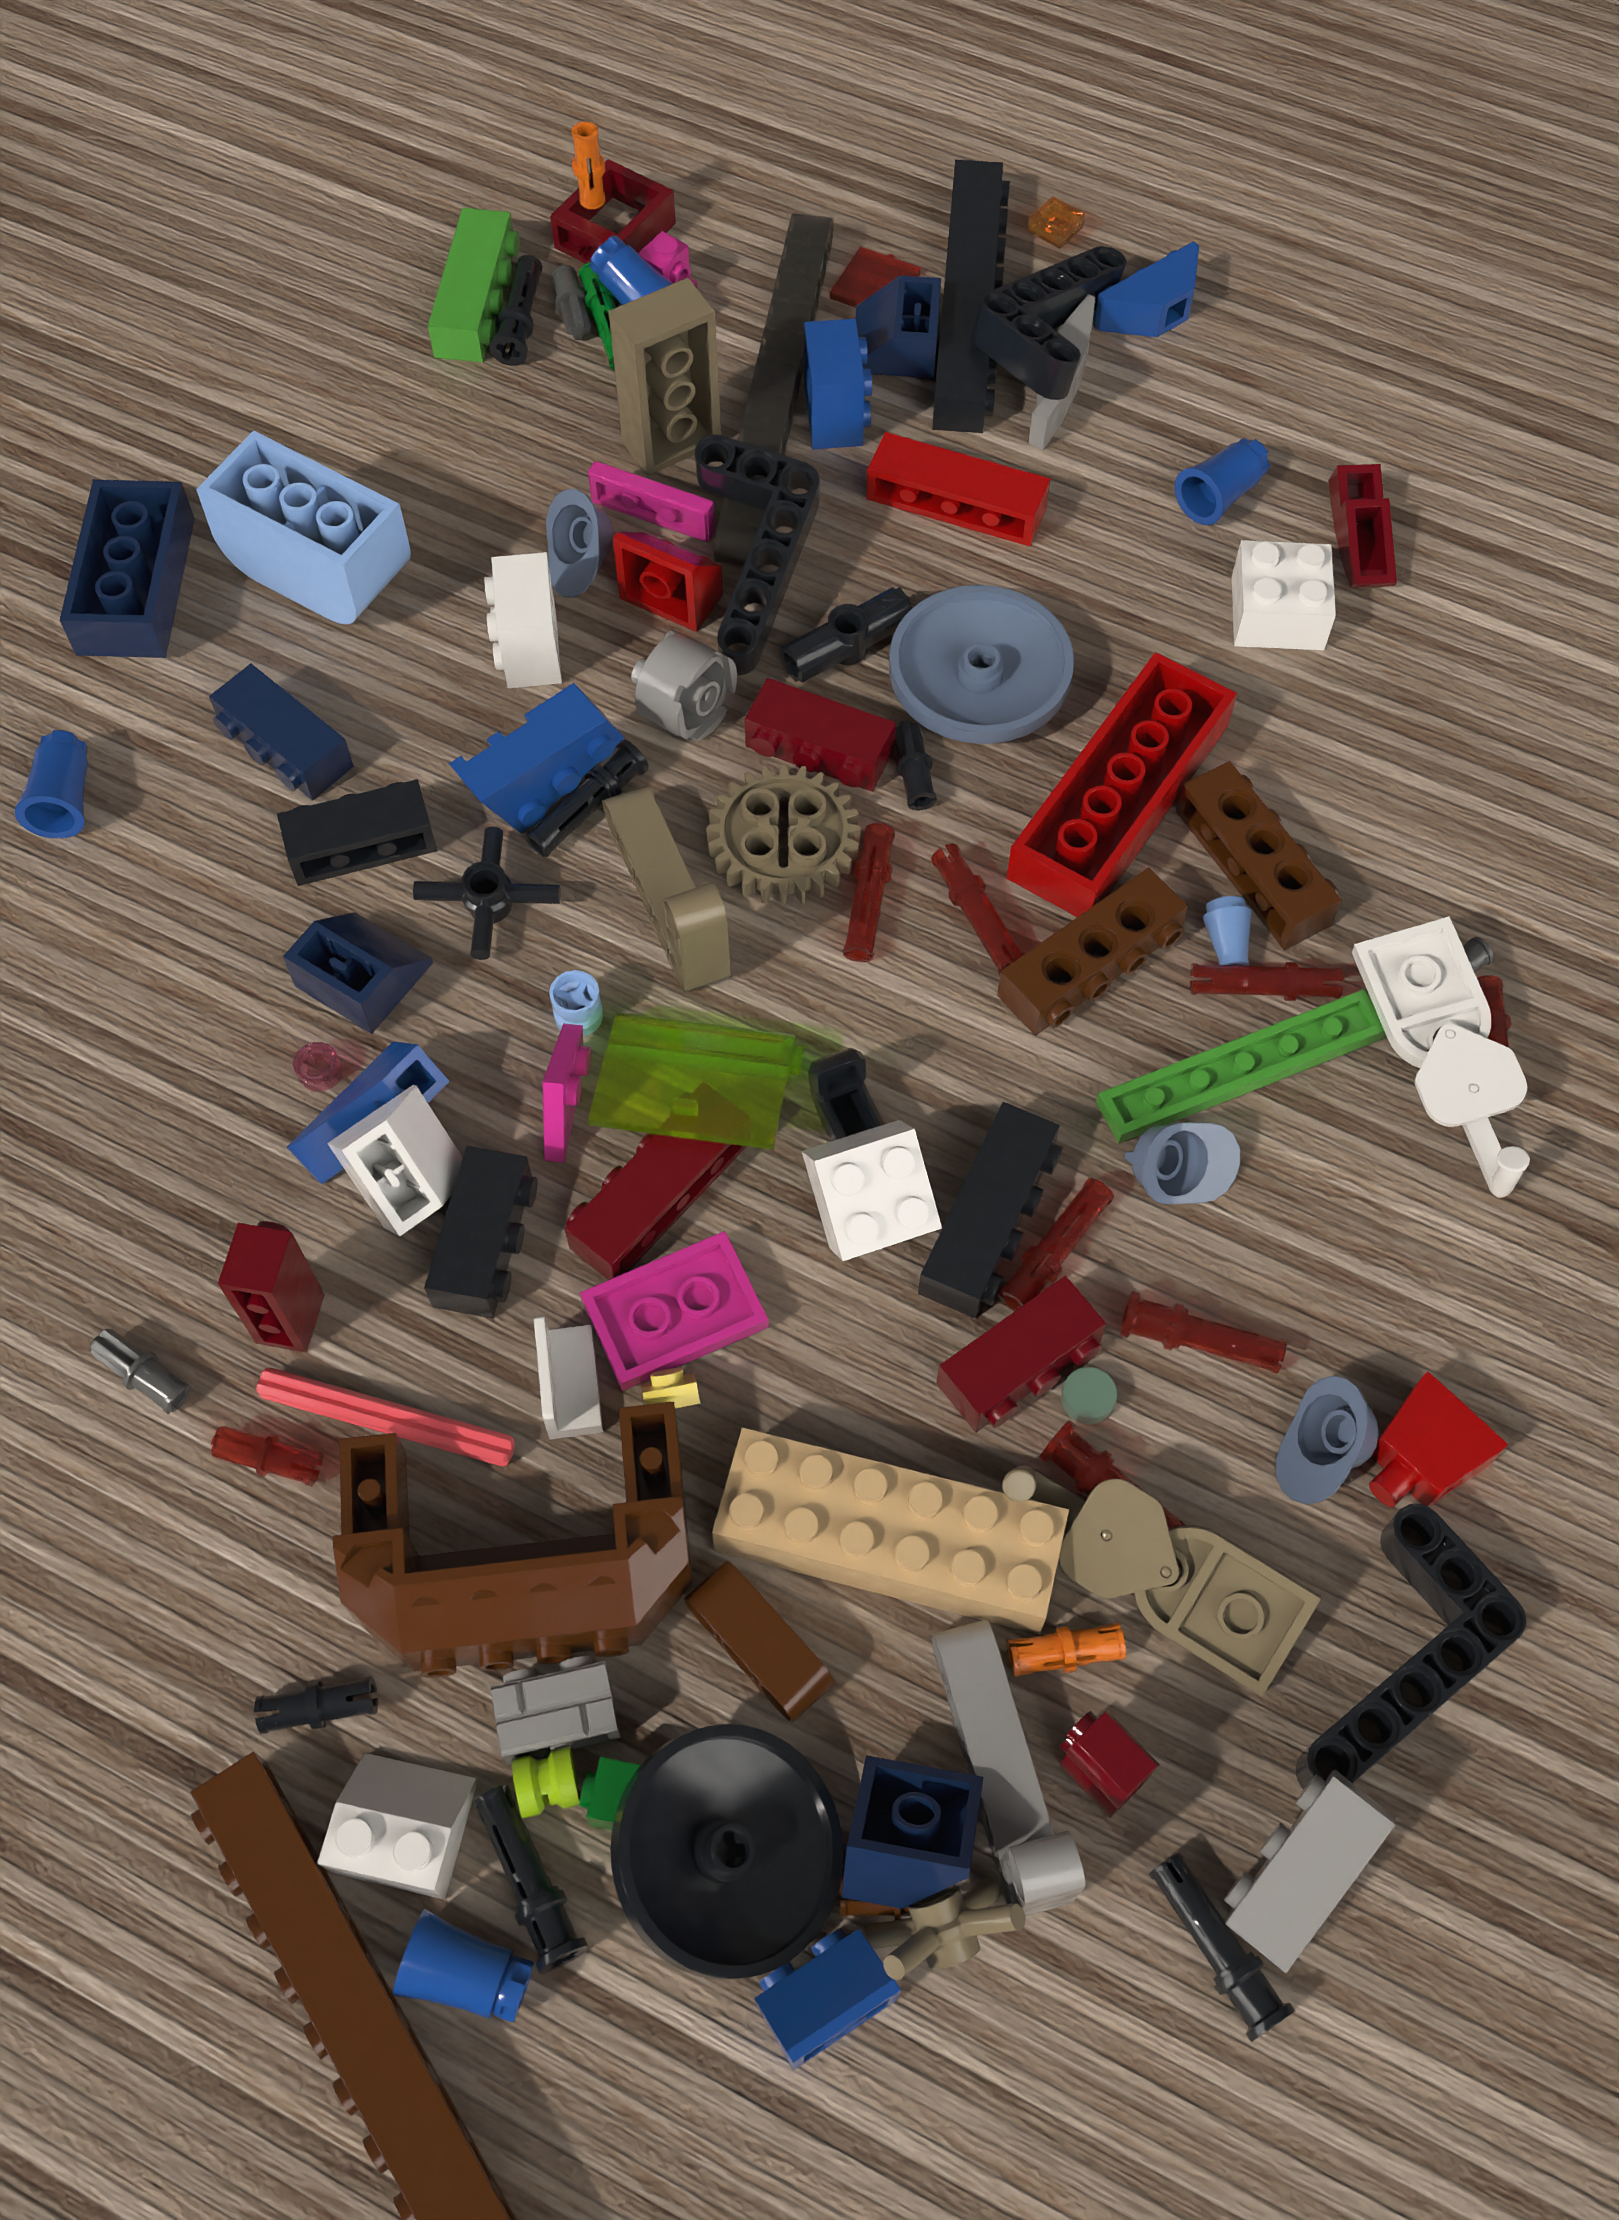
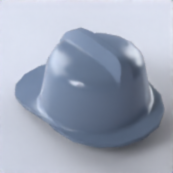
(577, 541)
(1185, 1162)
(1325, 1440)

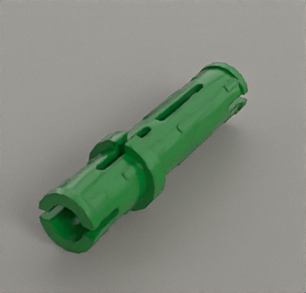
(593, 289)

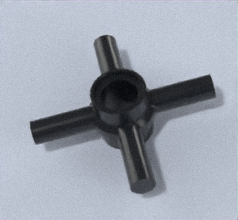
(490, 907)

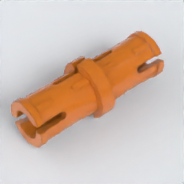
(586, 146)
(1066, 1649)

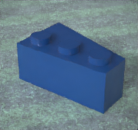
(541, 759)

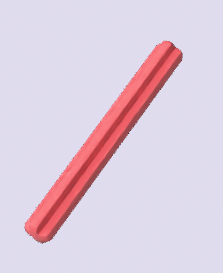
(386, 1416)

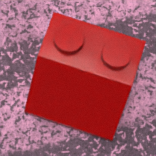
(666, 578)

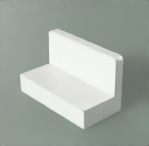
(568, 1380)

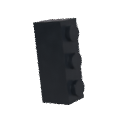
(356, 832)
(481, 1232)

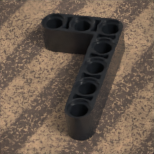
(1019, 319)
(769, 546)
(1426, 1669)

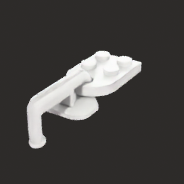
(1430, 990)

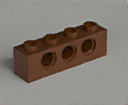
(1260, 878)
(1139, 903)

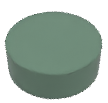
(1089, 1395)

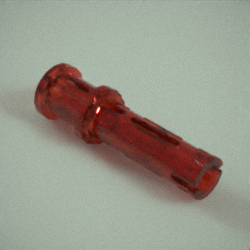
(1176, 1327)
(1087, 1463)

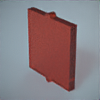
(868, 274)

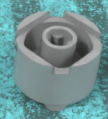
(684, 686)

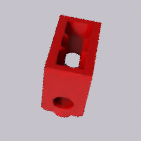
(1431, 1446)

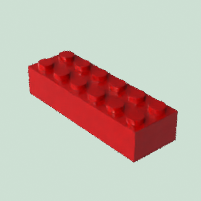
(1120, 786)

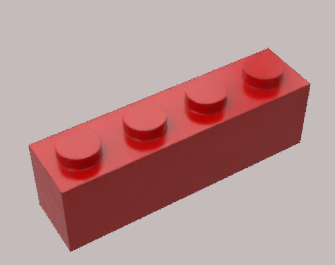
(957, 488)

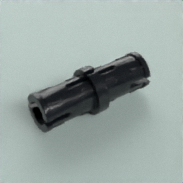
(316, 1705)

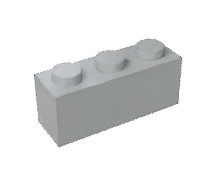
(1307, 1868)

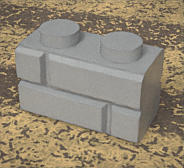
(555, 1709)

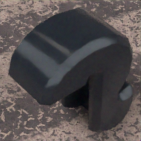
(842, 1095)

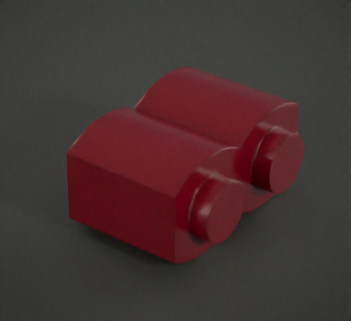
(1106, 1761)

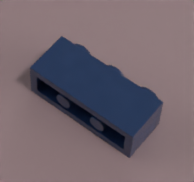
(280, 732)

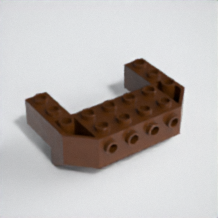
(518, 1597)

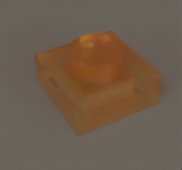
(1056, 222)

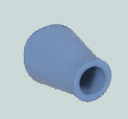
(1229, 929)

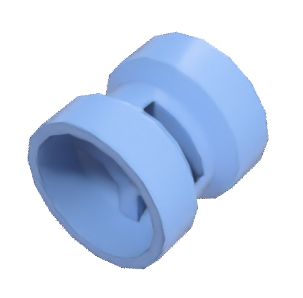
(571, 993)

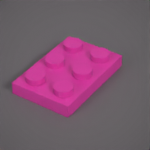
(674, 1310)

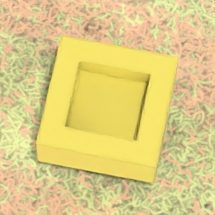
(671, 1386)

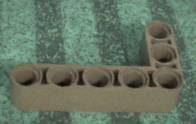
(685, 917)

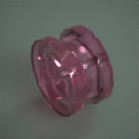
(326, 1078)

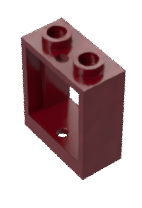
(577, 235)

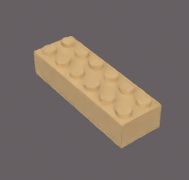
(890, 1530)

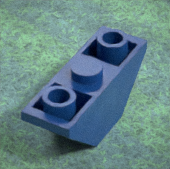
(1151, 298)

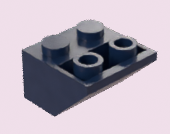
(901, 327)
(355, 968)

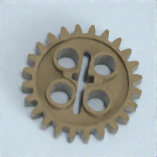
(828, 834)

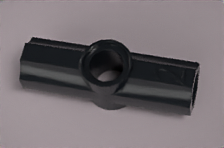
(845, 635)

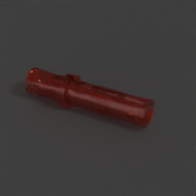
(871, 874)
(969, 894)
(1267, 981)
(1089, 1203)

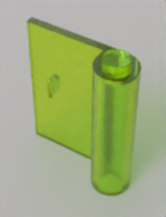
(694, 1080)

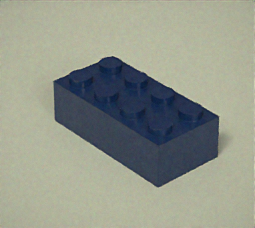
(128, 569)

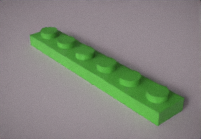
(1240, 1066)

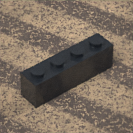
(989, 1210)

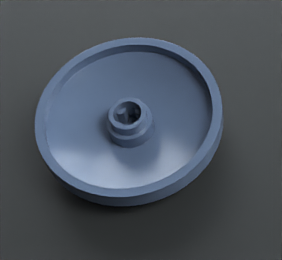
(981, 664)

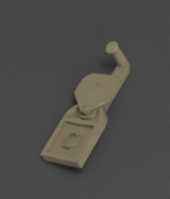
(1222, 1608)

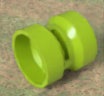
(546, 1782)

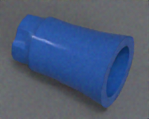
(625, 271)
(1218, 482)
(55, 787)
(461, 1970)

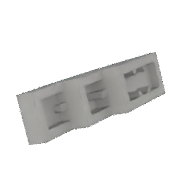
(1051, 413)

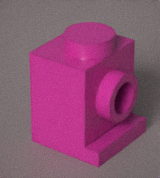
(668, 257)

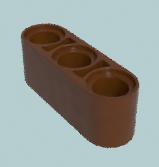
(759, 1641)

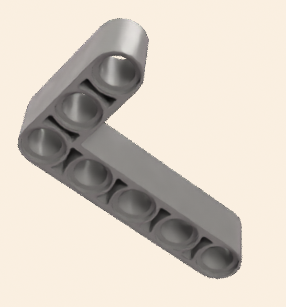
(1031, 1861)

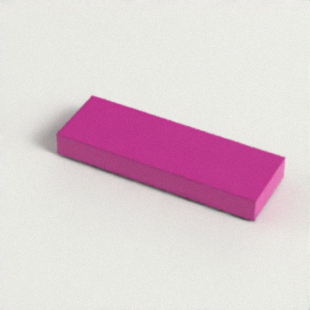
(652, 501)

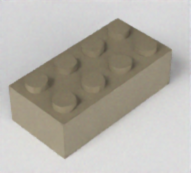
(666, 374)

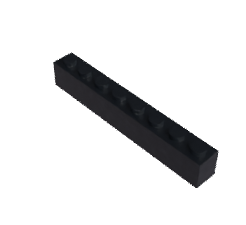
(970, 273)

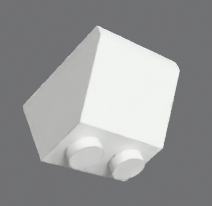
(398, 1825)

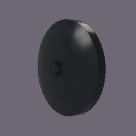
(726, 1852)

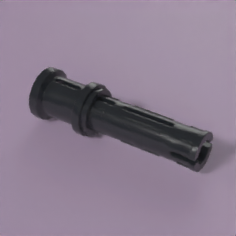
(525, 278)
(600, 784)
(539, 1902)
(1237, 1972)

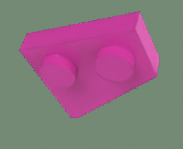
(563, 1090)

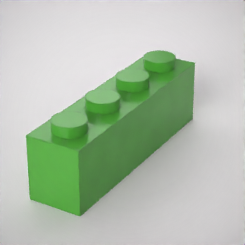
(473, 285)

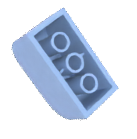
(304, 528)

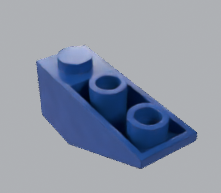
(380, 1082)

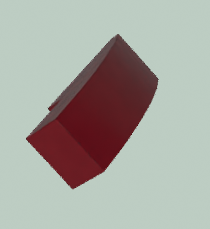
(1363, 525)

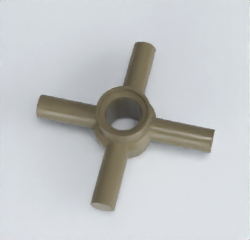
(944, 1928)

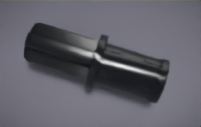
(914, 766)

